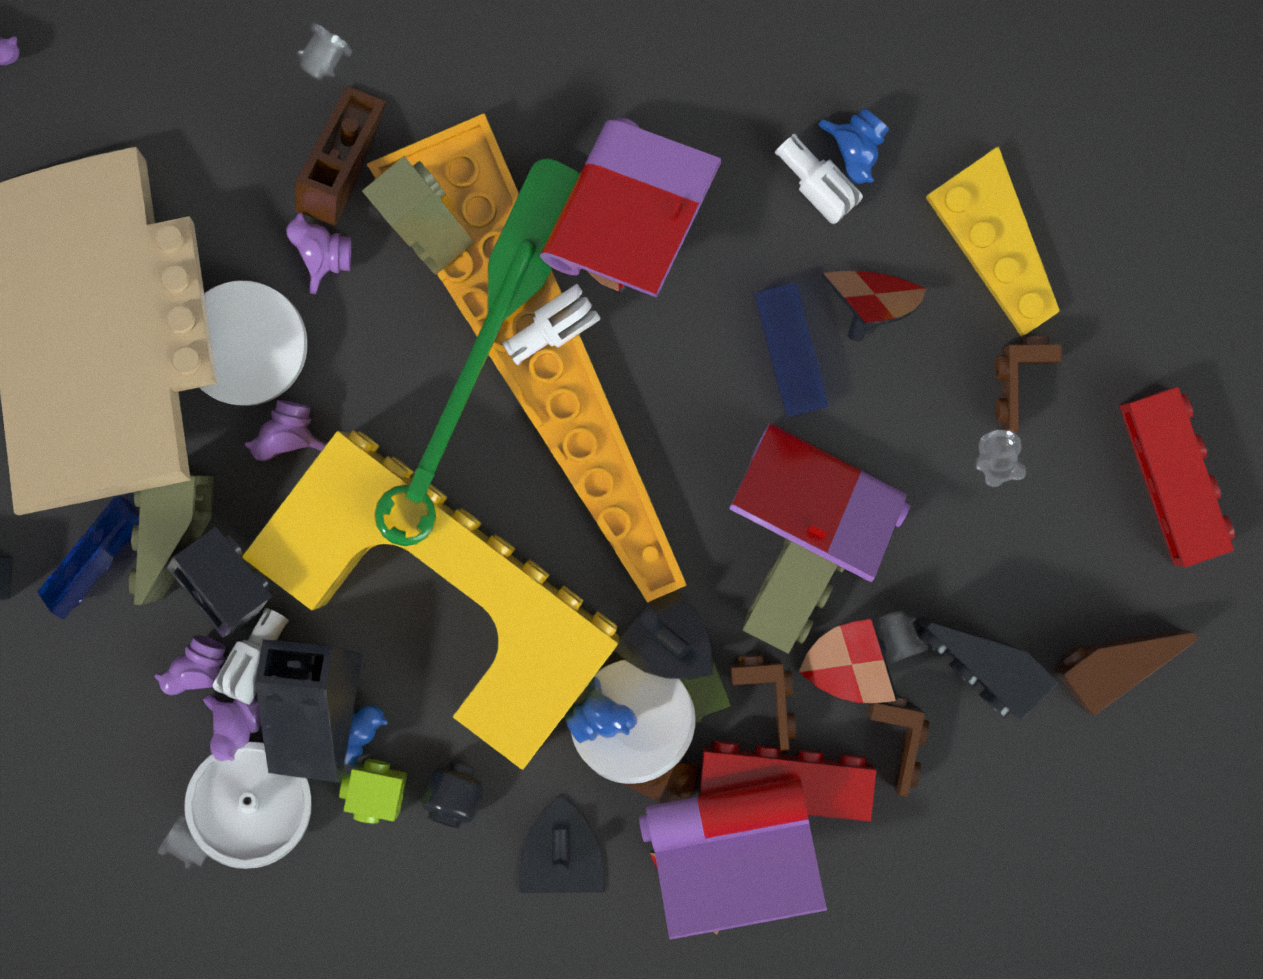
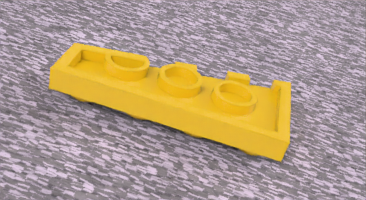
(994, 236)

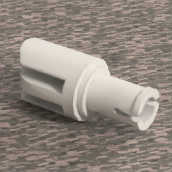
(820, 180)
(553, 324)
(240, 669)

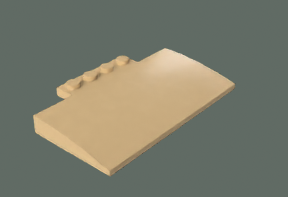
(96, 333)

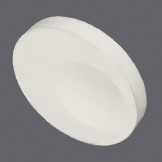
(254, 342)
(661, 732)
(244, 812)

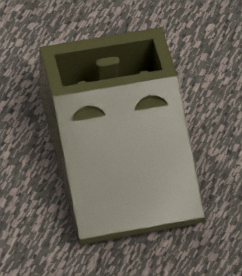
(168, 523)

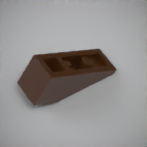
(338, 156)
(1112, 668)

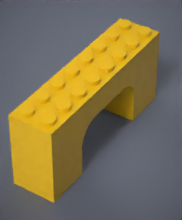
(544, 636)

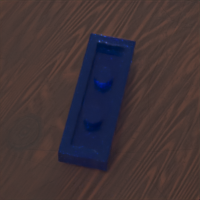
(791, 350)
(89, 557)

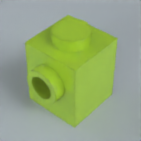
(373, 791)

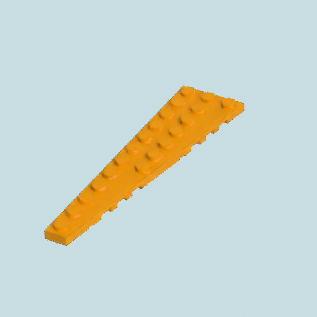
(554, 383)

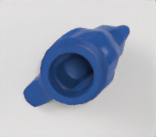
(858, 143)
(599, 716)
(363, 730)

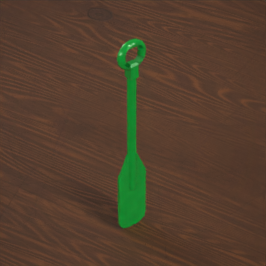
(513, 278)

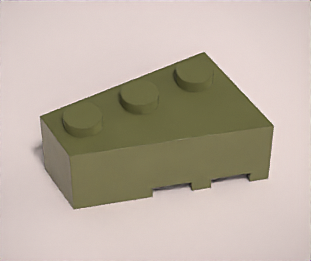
(413, 208)
(789, 596)

